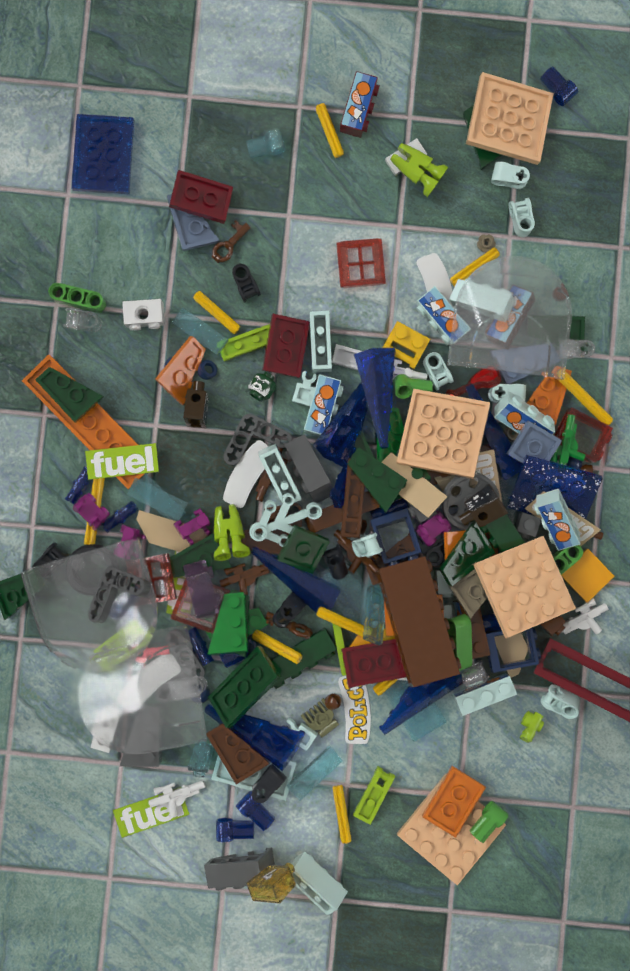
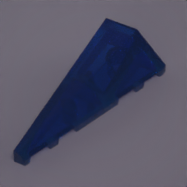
(376, 375)
(340, 435)
(497, 440)
(308, 587)
(417, 699)
(272, 741)

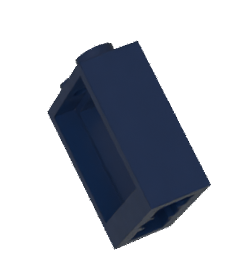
(390, 519)
(534, 652)

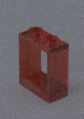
(604, 437)

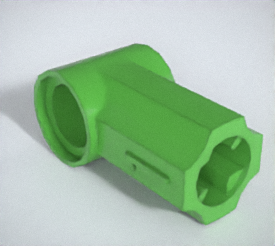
(409, 384)
(492, 817)

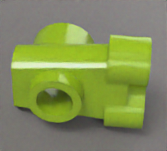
(533, 723)

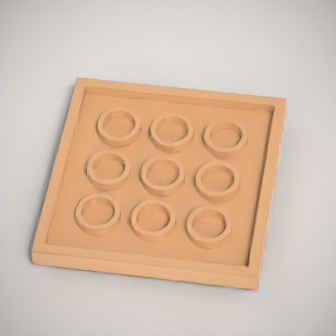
(509, 118)
(443, 433)
(524, 586)
(448, 854)

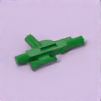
(569, 444)

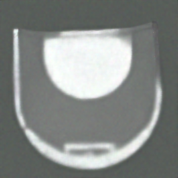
(512, 319)
(63, 594)
(148, 702)

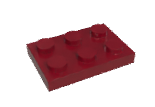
(201, 196)
(285, 345)
(372, 663)

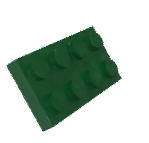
(244, 686)

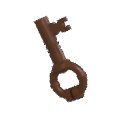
(241, 231)
(292, 627)

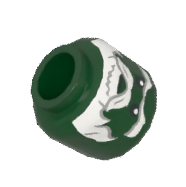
(262, 386)

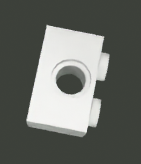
(133, 309)

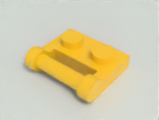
(409, 340)

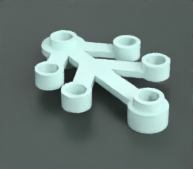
(281, 522)

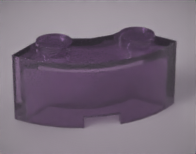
(201, 588)

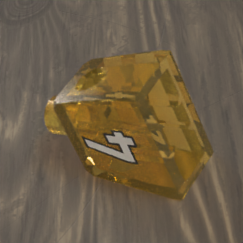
(272, 883)

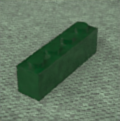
(502, 534)
(311, 649)

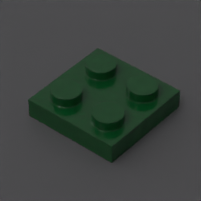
(303, 549)

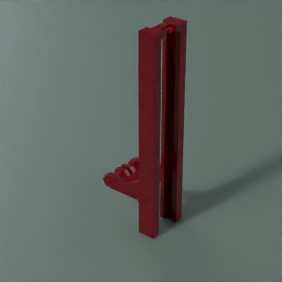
(577, 689)

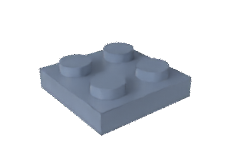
(534, 442)

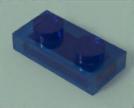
(337, 493)

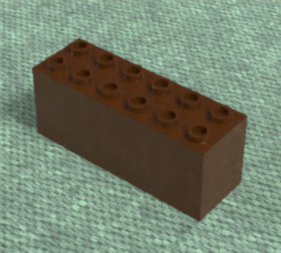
(418, 622)

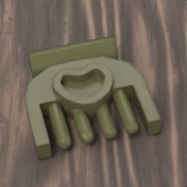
(322, 720)

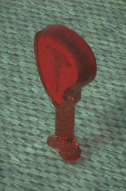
(482, 379)

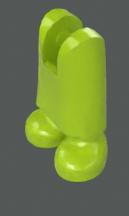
(416, 165)
(229, 531)

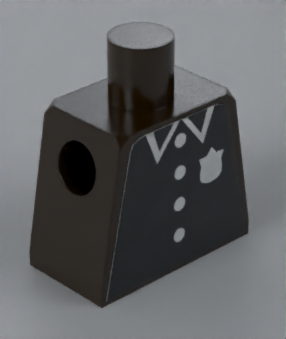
(196, 412)
(483, 507)

